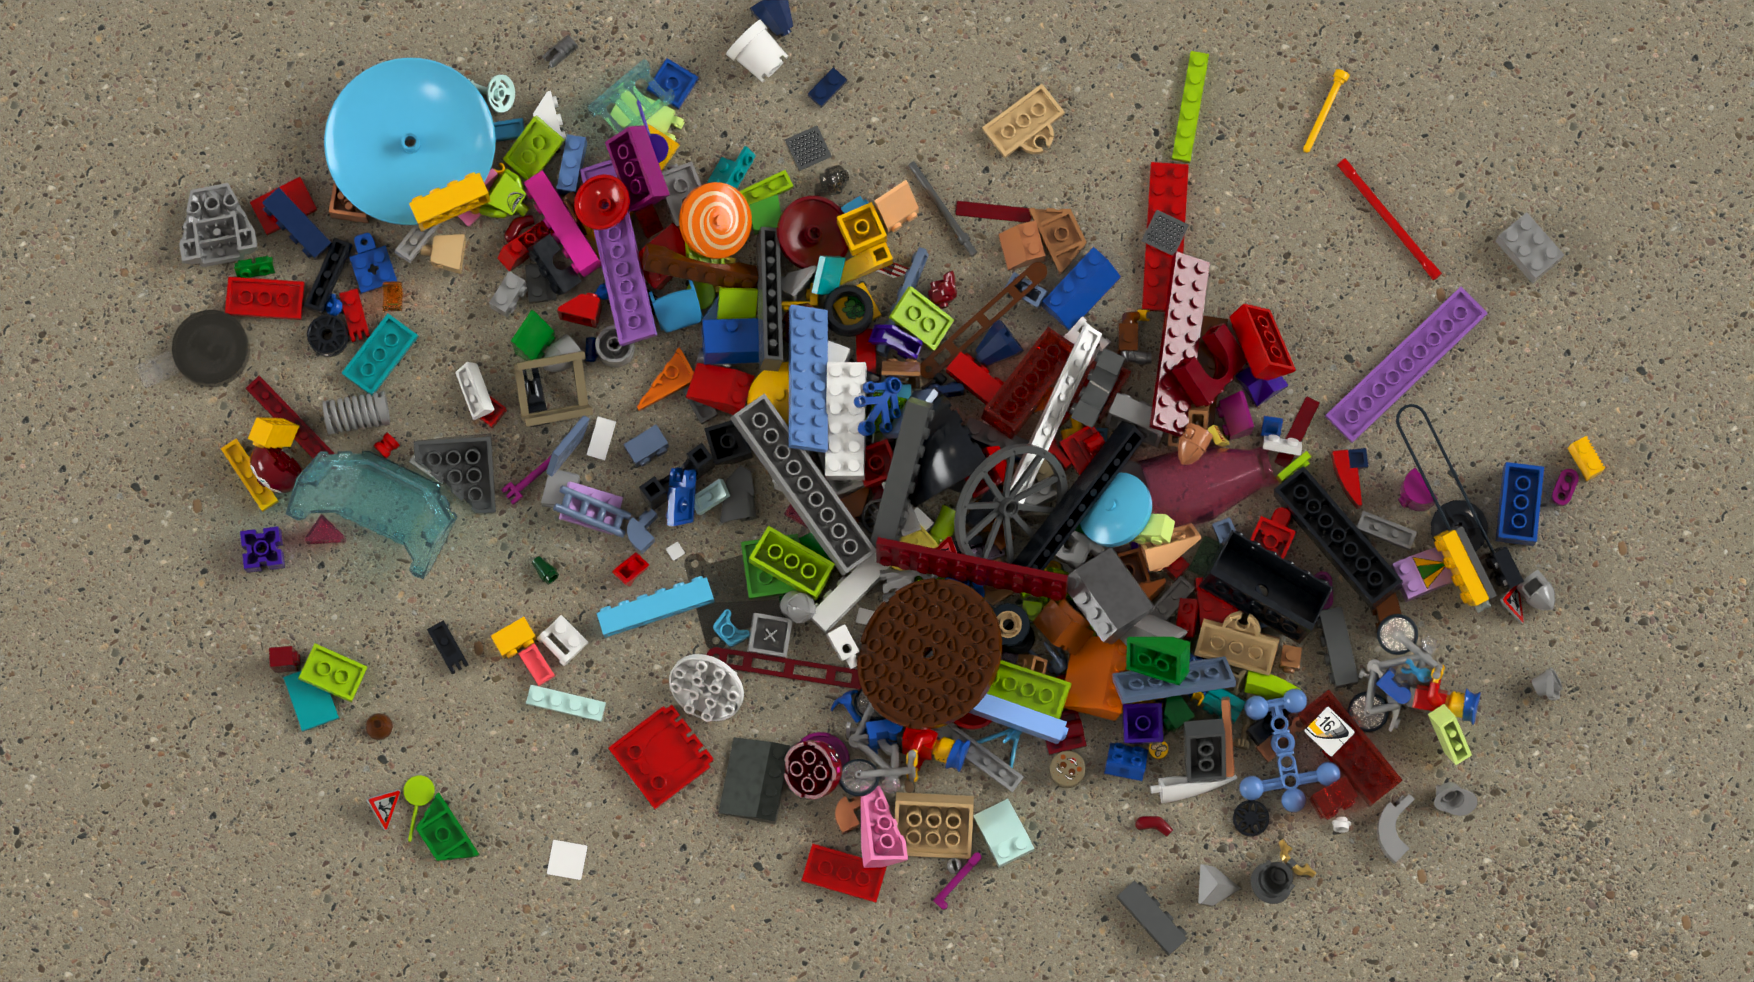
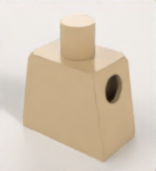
(446, 252)

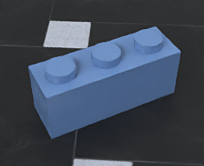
(571, 164)

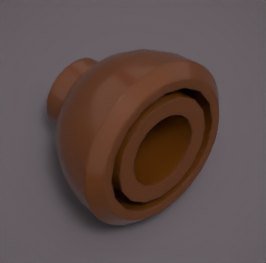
(379, 726)

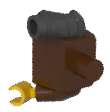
(1128, 338)

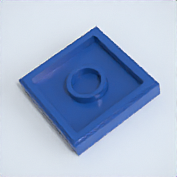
(675, 77)

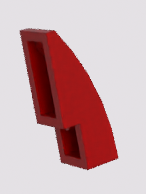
(1347, 477)

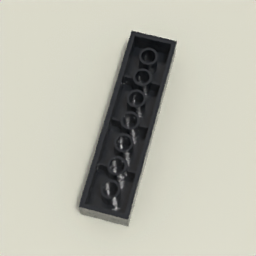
(1338, 538)

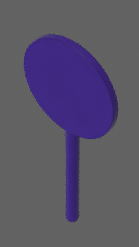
(658, 142)

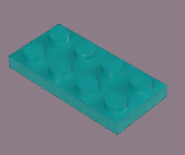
(380, 354)

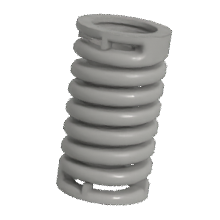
(358, 417)

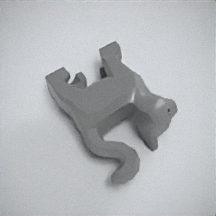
(1079, 550)
(898, 579)

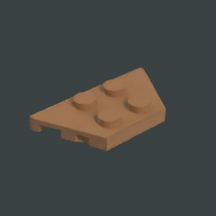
(1060, 235)

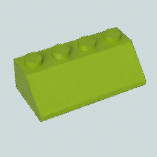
(791, 562)

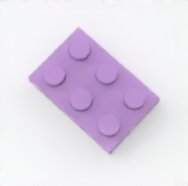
(592, 510)

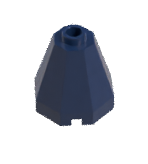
(774, 15)
(997, 345)

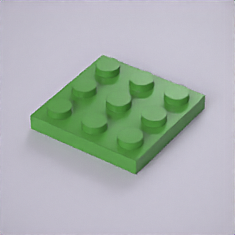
(758, 581)

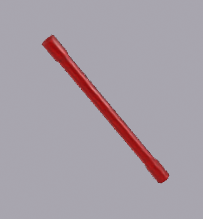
(1351, 174)

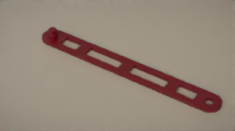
(788, 669)

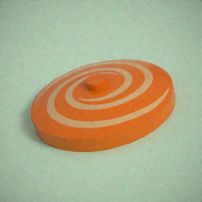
(715, 220)

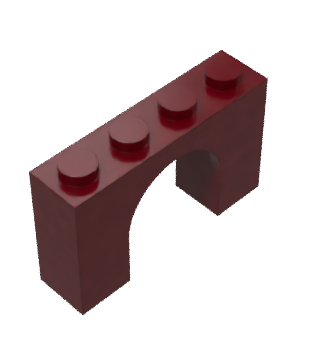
(1228, 360)

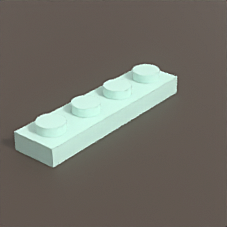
(566, 703)

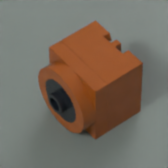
(1064, 625)

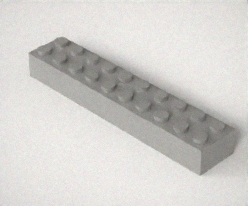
(803, 485)

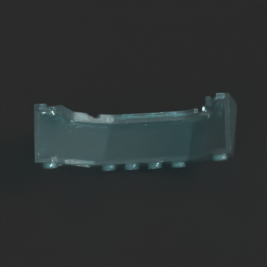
(380, 498)

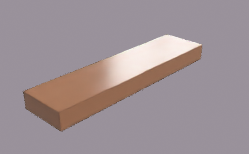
(1226, 716)

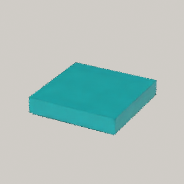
(828, 274)

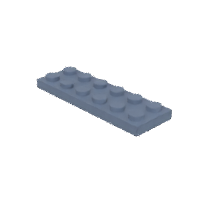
(1202, 677)

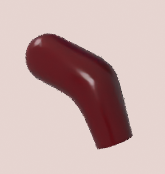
(516, 226)
(1153, 822)

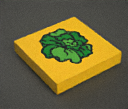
(852, 310)

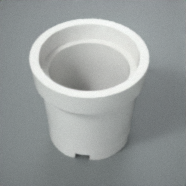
(757, 51)

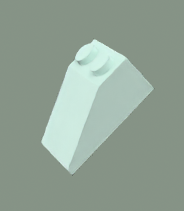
(1003, 833)

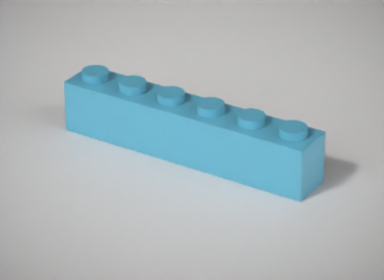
(655, 607)

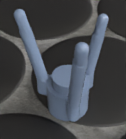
(1058, 663)

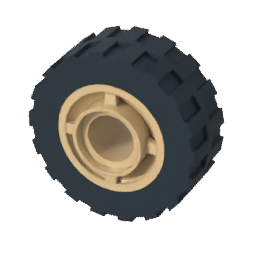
(1021, 623)

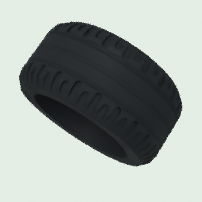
(849, 291)

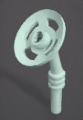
(498, 93)

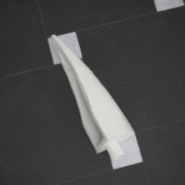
(1178, 788)

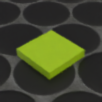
(737, 303)

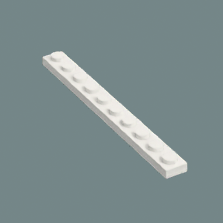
(1059, 401)

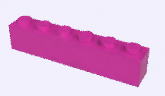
(561, 221)

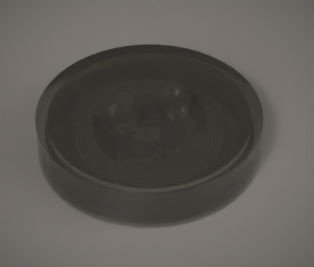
(210, 348)

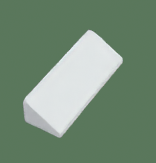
(474, 390)

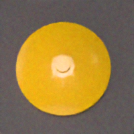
(776, 388)

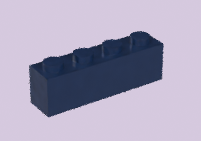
(296, 223)

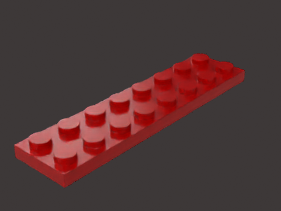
(1168, 195)

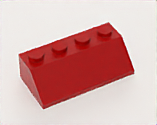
(1261, 342)

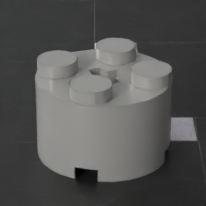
(610, 356)

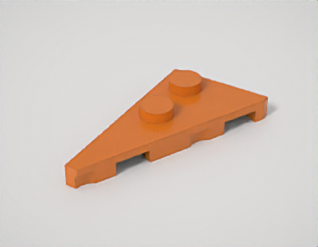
(674, 377)

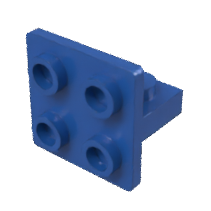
(1126, 761)

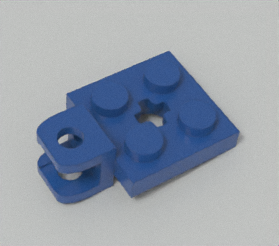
(369, 255)
(681, 497)

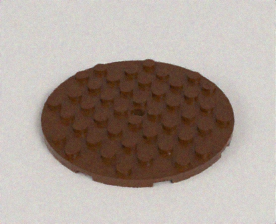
(964, 662)

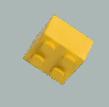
(861, 229)

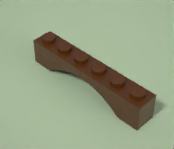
(667, 262)

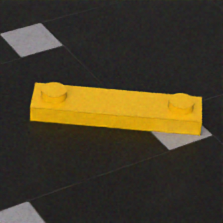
(241, 463)

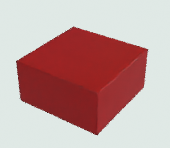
(492, 418)

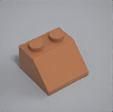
(1022, 245)

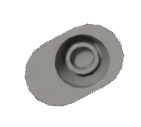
(1454, 799)

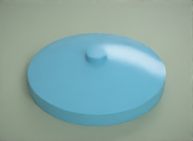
(1119, 512)

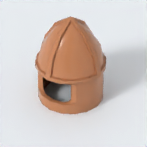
(1194, 444)

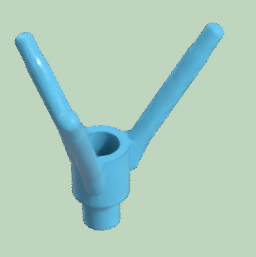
(1012, 734)

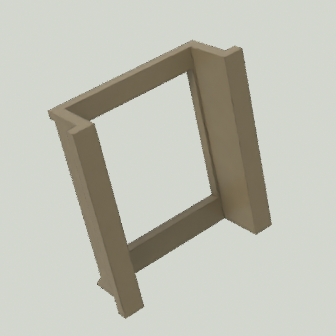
(557, 414)

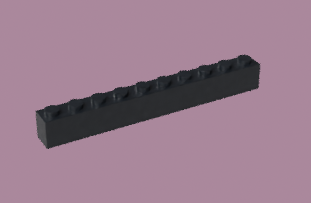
(1081, 497)

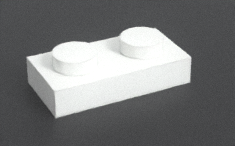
(1289, 445)

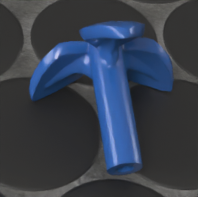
(846, 700)

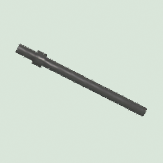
(963, 238)

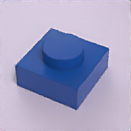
(1272, 426)

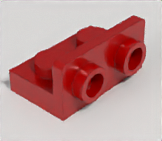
(1187, 616)

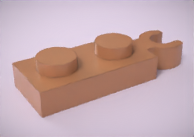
(1265, 748)

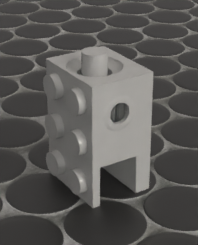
(680, 182)

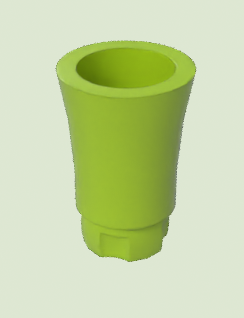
(943, 525)

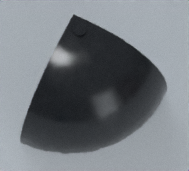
(947, 454)

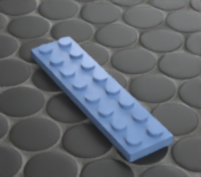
(808, 378)

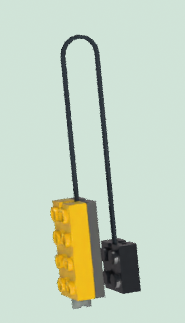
(1458, 550)

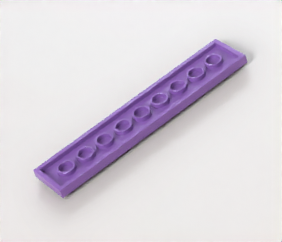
(623, 273)
(1406, 364)

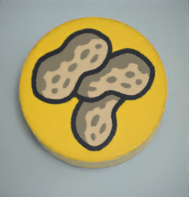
(1158, 750)

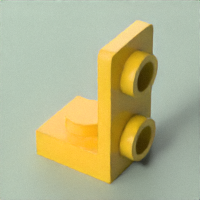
(809, 296)

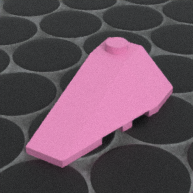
(880, 837)

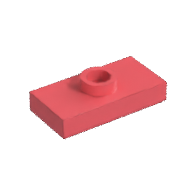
(536, 664)

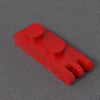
(354, 314)

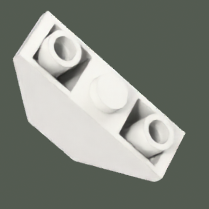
(547, 113)

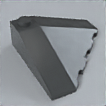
(463, 465)

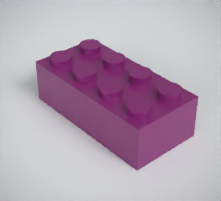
(637, 167)

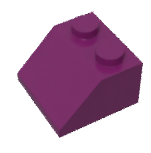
(1235, 416)

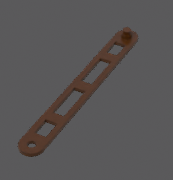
(1035, 272)

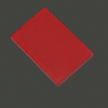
(298, 195)

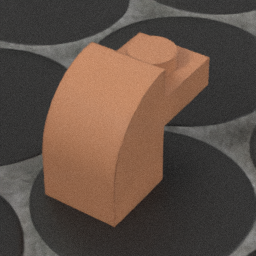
(845, 814)

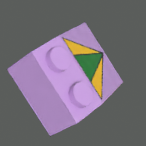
(1422, 573)

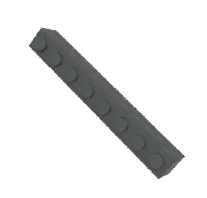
(769, 300)
(903, 470)

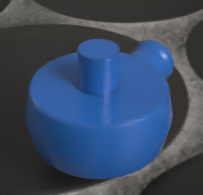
(602, 292)
(333, 306)

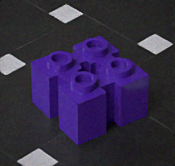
(253, 543)

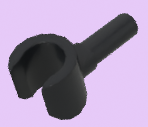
(939, 378)

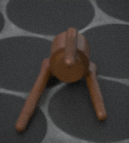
(569, 200)

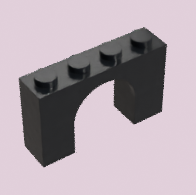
(656, 491)

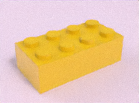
(449, 201)

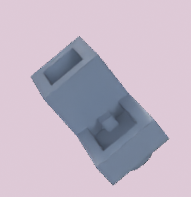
(637, 532)

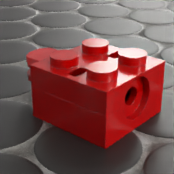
(1274, 533)

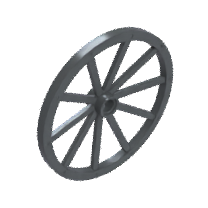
(1005, 503)

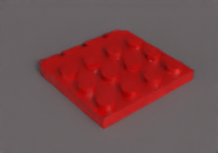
(661, 756)

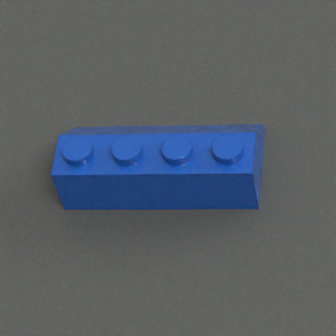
(1081, 289)

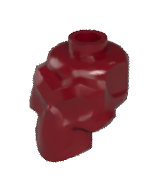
(943, 291)

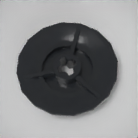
(1459, 513)

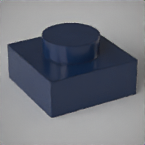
(1358, 458)

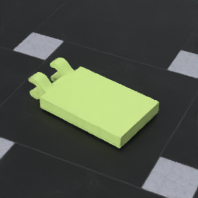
(660, 120)

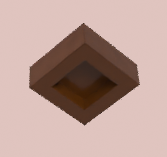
(999, 541)

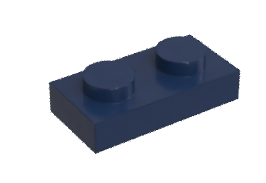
(827, 87)
(950, 390)

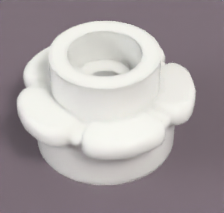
(1341, 824)

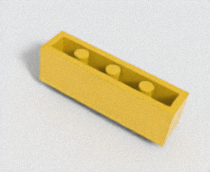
(273, 432)

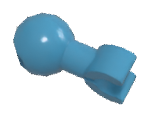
(1421, 674)

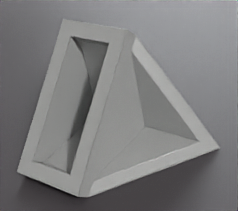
(1214, 886)

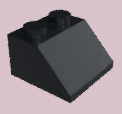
(727, 444)

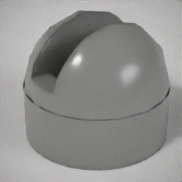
(950, 868)

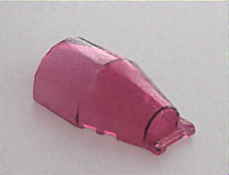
(1206, 487)

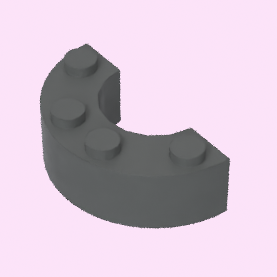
(1099, 387)

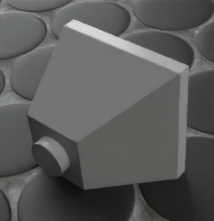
(797, 283)

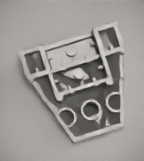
(215, 228)

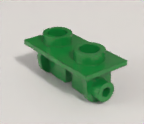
(262, 267)

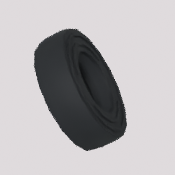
(1024, 646)

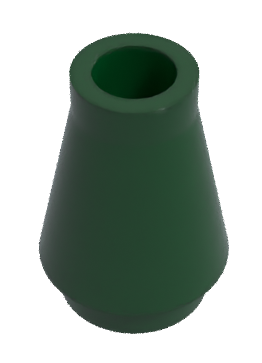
(545, 570)

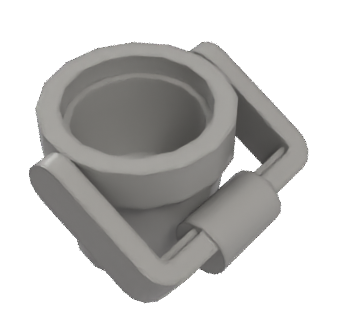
(1548, 684)

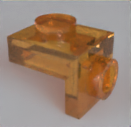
(392, 296)

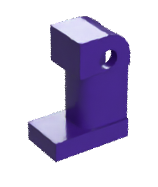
(890, 335)

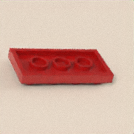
(264, 298)
(842, 873)

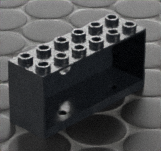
(1293, 593)

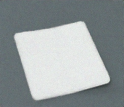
(675, 551)

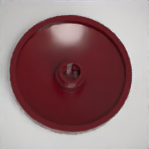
(810, 230)

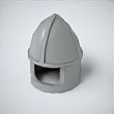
(562, 346)
(1537, 591)
(797, 606)

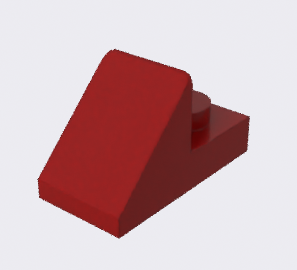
(630, 569)

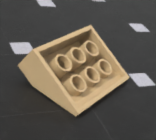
(935, 824)

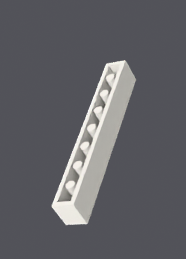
(855, 586)

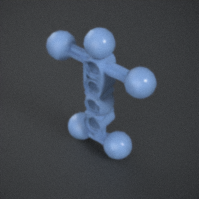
(1293, 798)

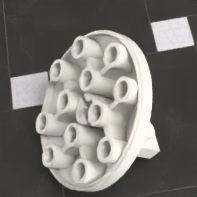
(707, 686)

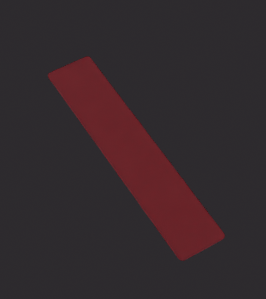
(993, 211)
(1298, 428)

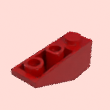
(516, 251)

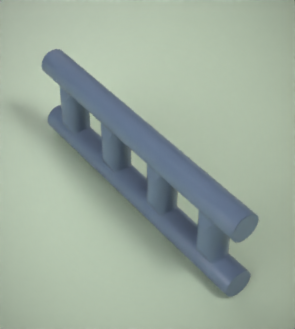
(581, 515)

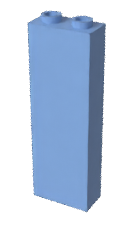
(1021, 718)

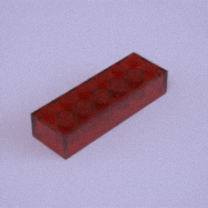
(1028, 384)
(1358, 756)

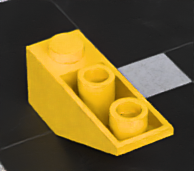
(866, 263)

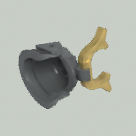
(1274, 880)

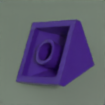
(1259, 389)
(1142, 723)

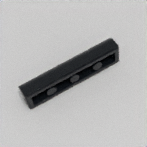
(328, 275)

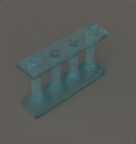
(627, 83)

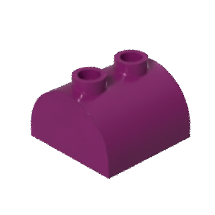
(1415, 493)

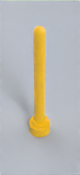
(1340, 78)

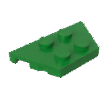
(444, 833)

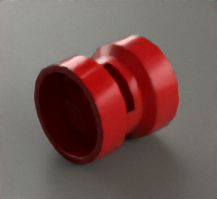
(386, 445)

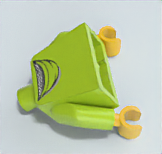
(505, 196)

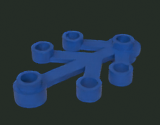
(868, 427)

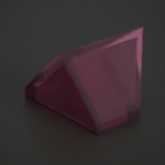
(324, 533)

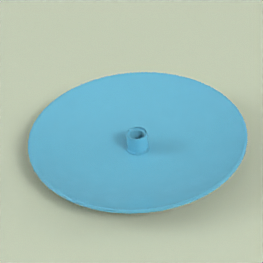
(402, 103)

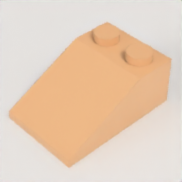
(896, 207)
(1163, 555)

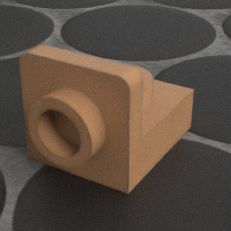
(1290, 659)

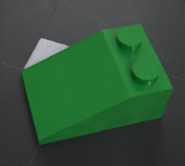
(532, 337)
(1159, 657)

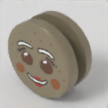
(1067, 769)

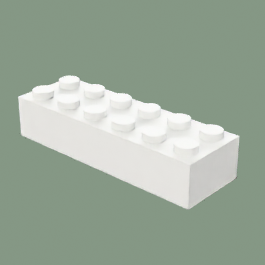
(845, 444)

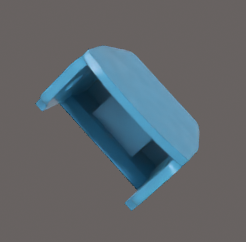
(677, 309)

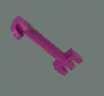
(515, 490)
(972, 862)

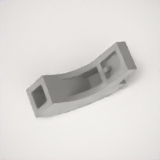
(1387, 836)

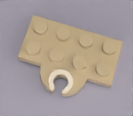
(1025, 123)
(1239, 643)

